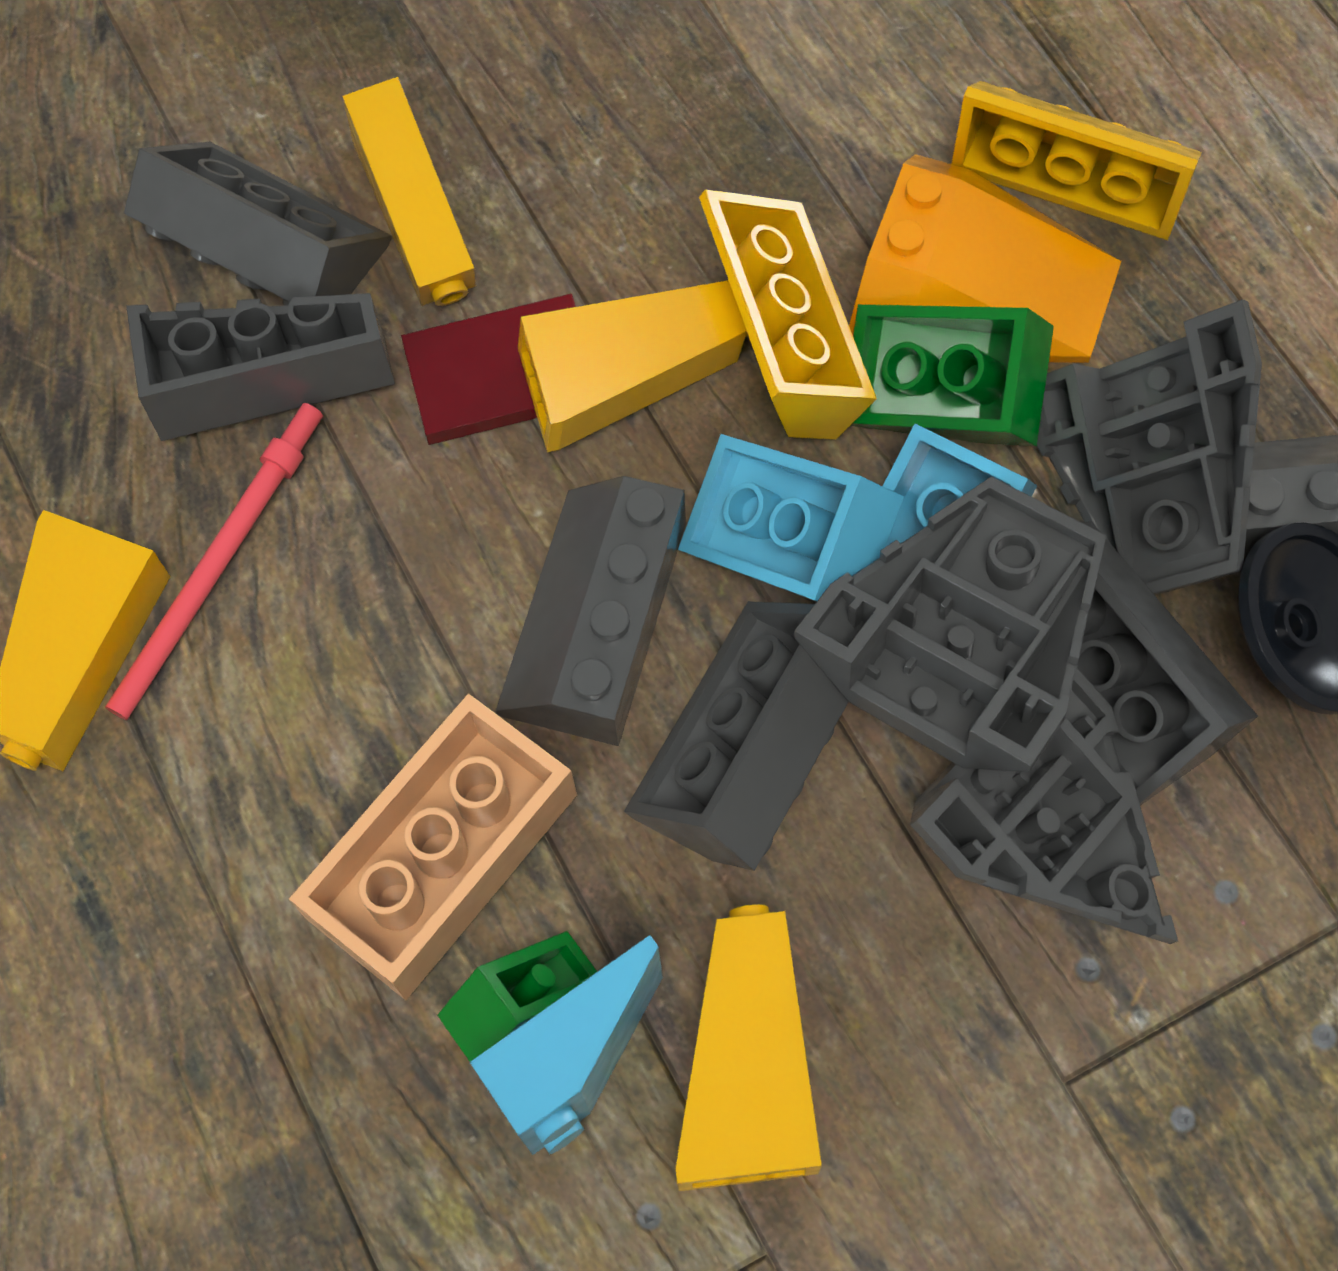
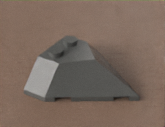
(1056, 833)

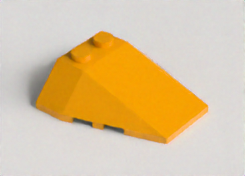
(975, 245)

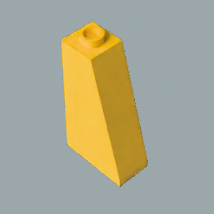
(409, 192)
(623, 355)
(69, 635)
(749, 1077)

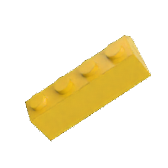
(1073, 159)
(790, 313)

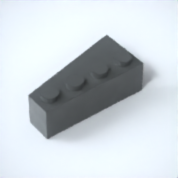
(253, 359)

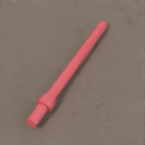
(279, 462)

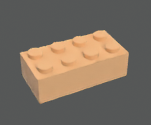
(436, 845)

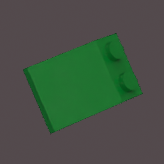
(955, 370)

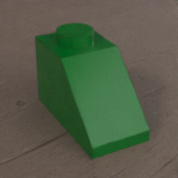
(513, 991)

